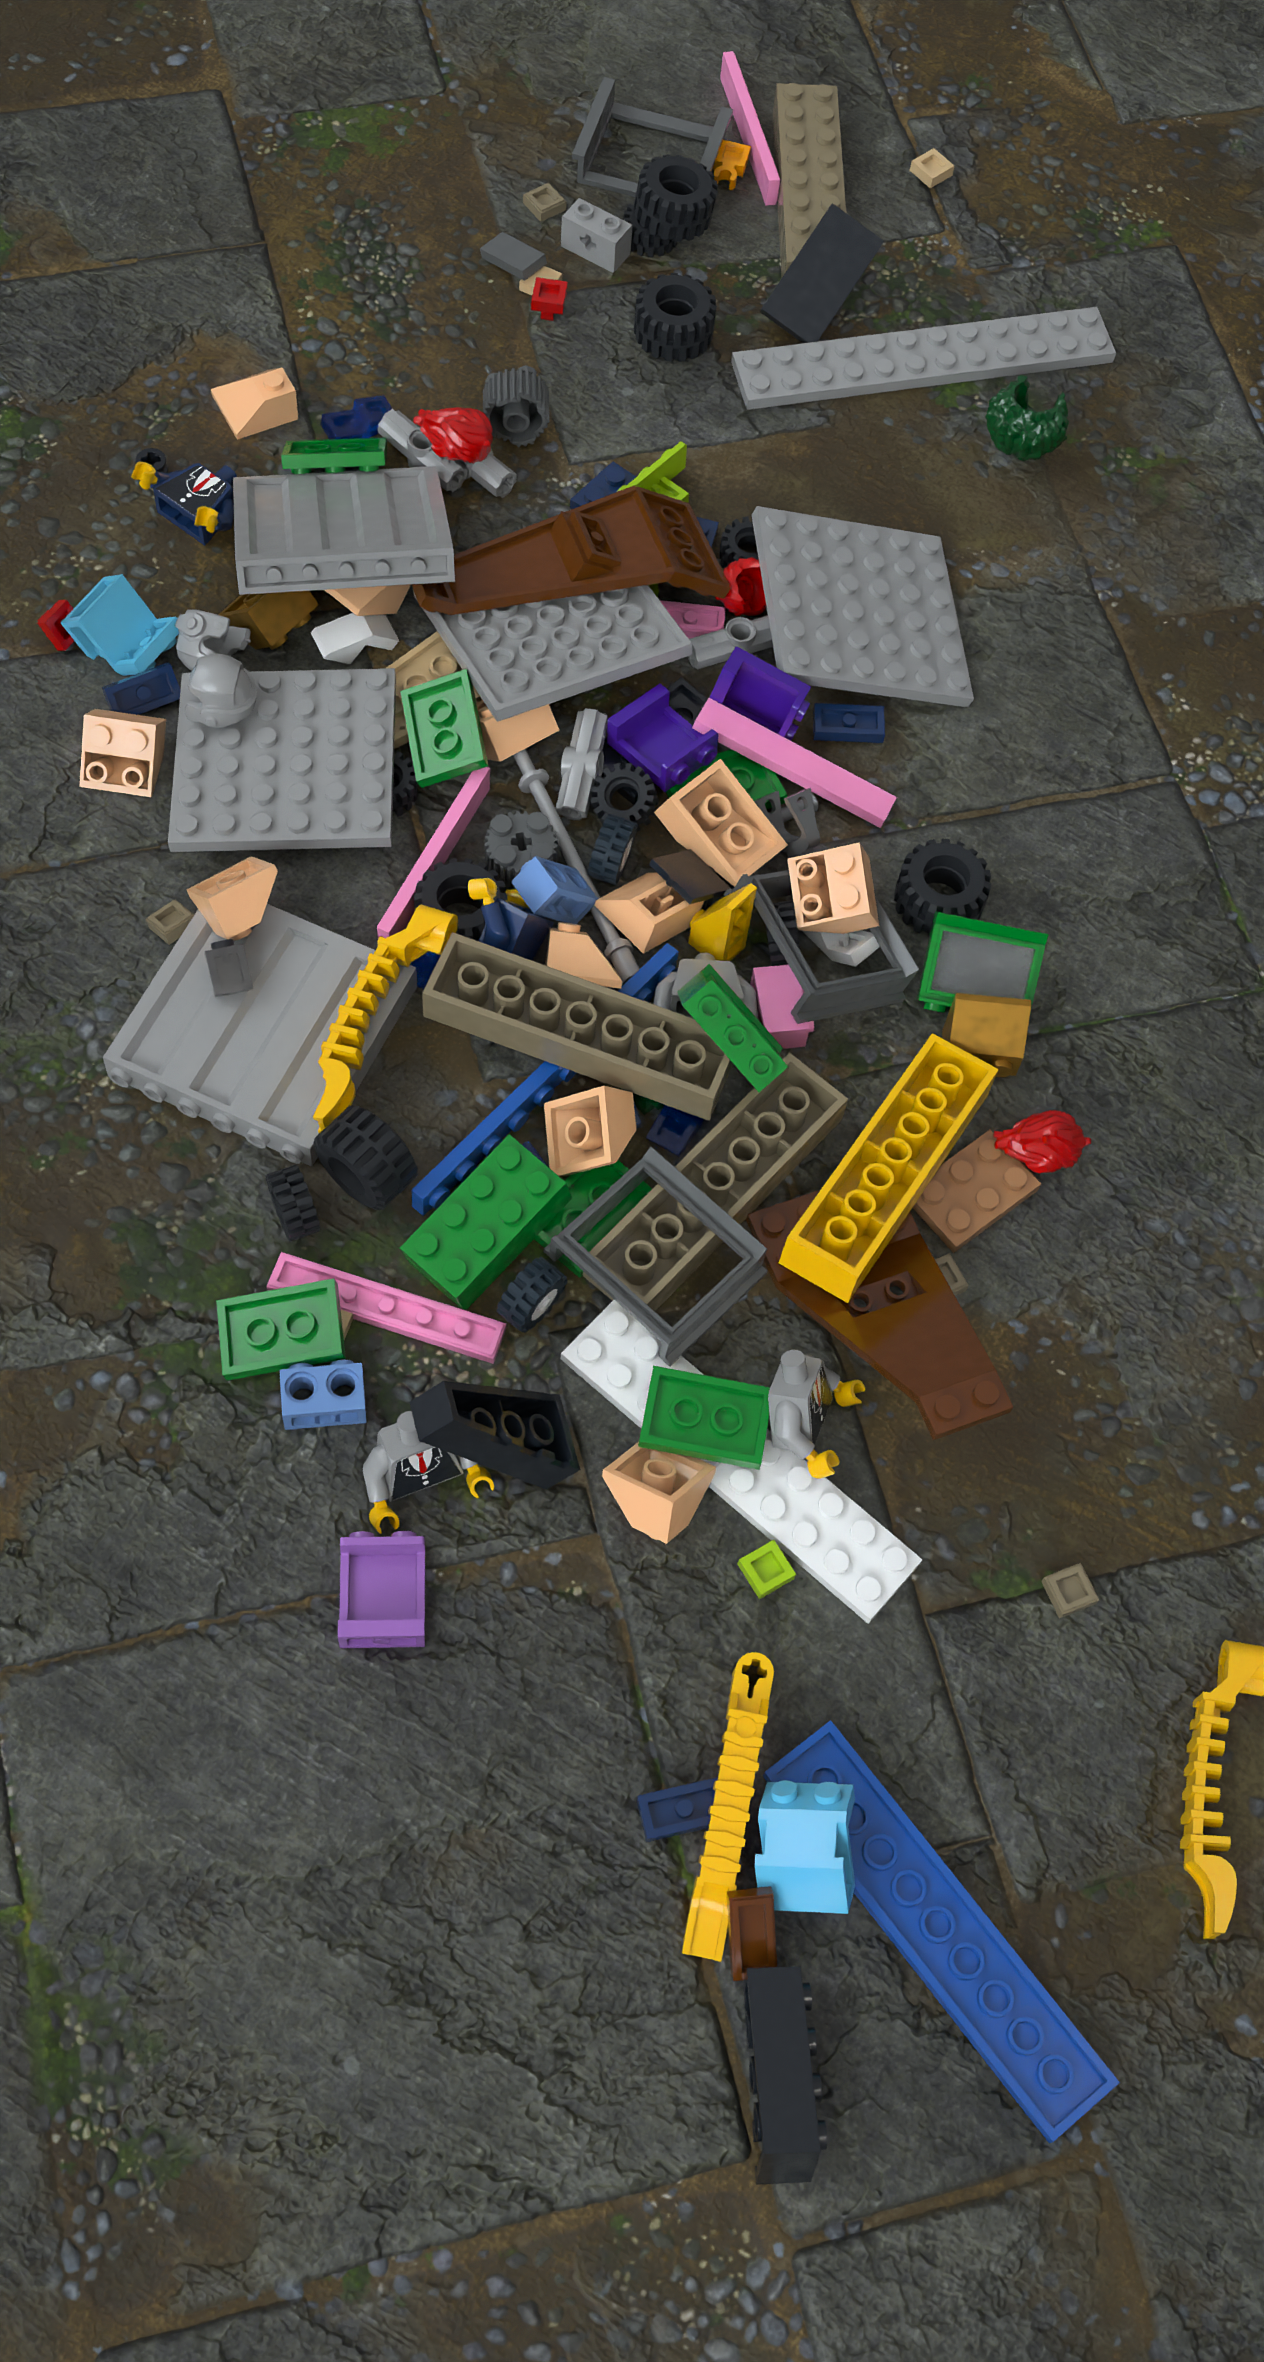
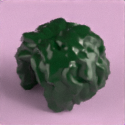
(1019, 428)

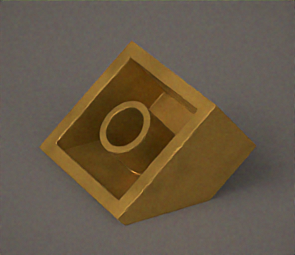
(270, 615)
(990, 1029)

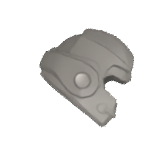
(207, 634)
(224, 691)

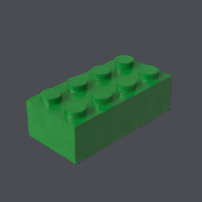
(486, 1222)

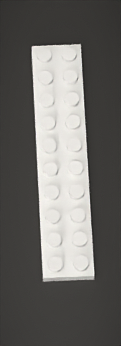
(801, 1513)

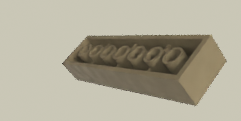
(807, 162)
(576, 1025)
(735, 1167)

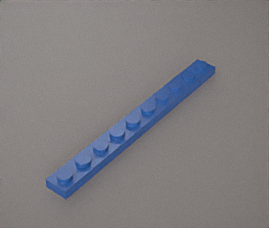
(516, 1107)

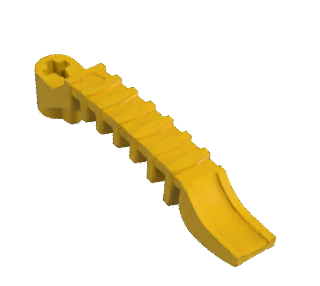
(426, 932)
(1238, 1671)
(733, 1791)

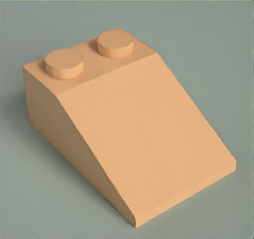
(721, 824)

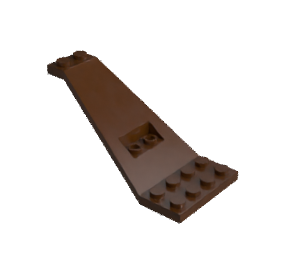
(591, 549)
(909, 1338)

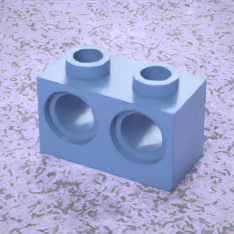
(554, 890)
(323, 1406)

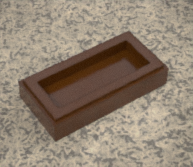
(751, 1930)

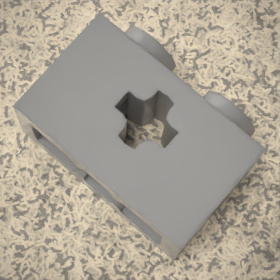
(596, 235)

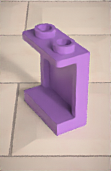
(382, 1590)

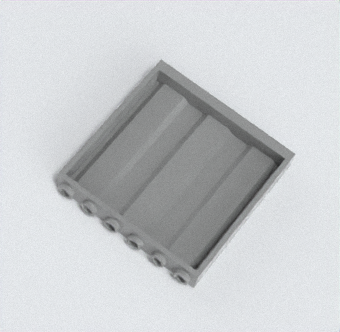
(341, 530)
(252, 1053)

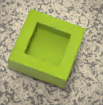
(766, 1569)

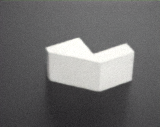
(347, 636)
(845, 948)

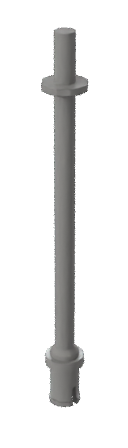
(618, 949)

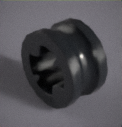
(155, 457)

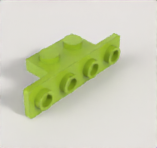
(659, 474)

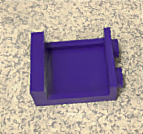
(761, 693)
(660, 739)

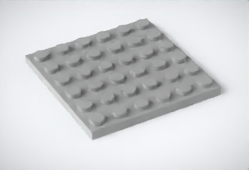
(861, 607)
(560, 646)
(293, 774)

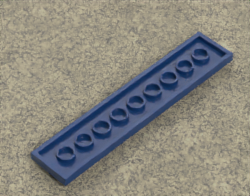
(956, 1946)

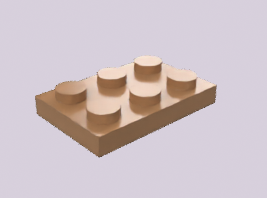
(974, 1192)

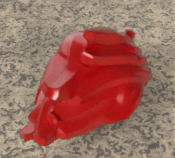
(457, 433)
(746, 590)
(1044, 1141)

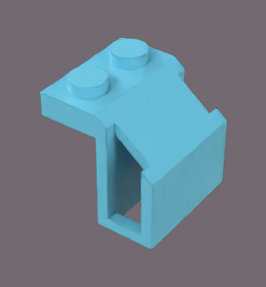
(120, 627)
(806, 1846)

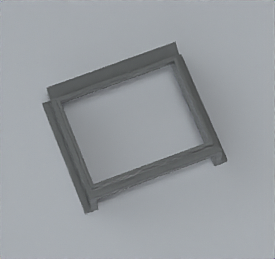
(605, 108)
(840, 995)
(711, 1307)

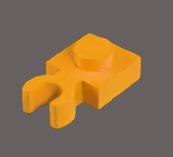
(731, 162)

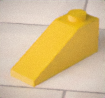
(724, 925)

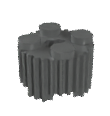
(516, 405)
(516, 841)

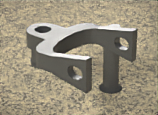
(804, 814)

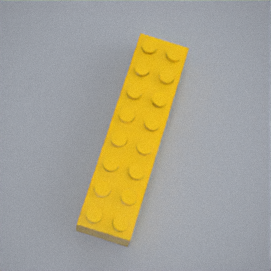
(887, 1168)

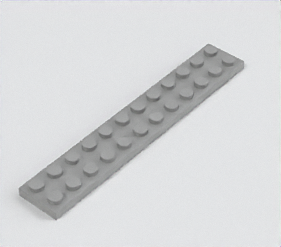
(922, 357)

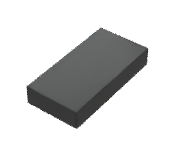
(513, 256)

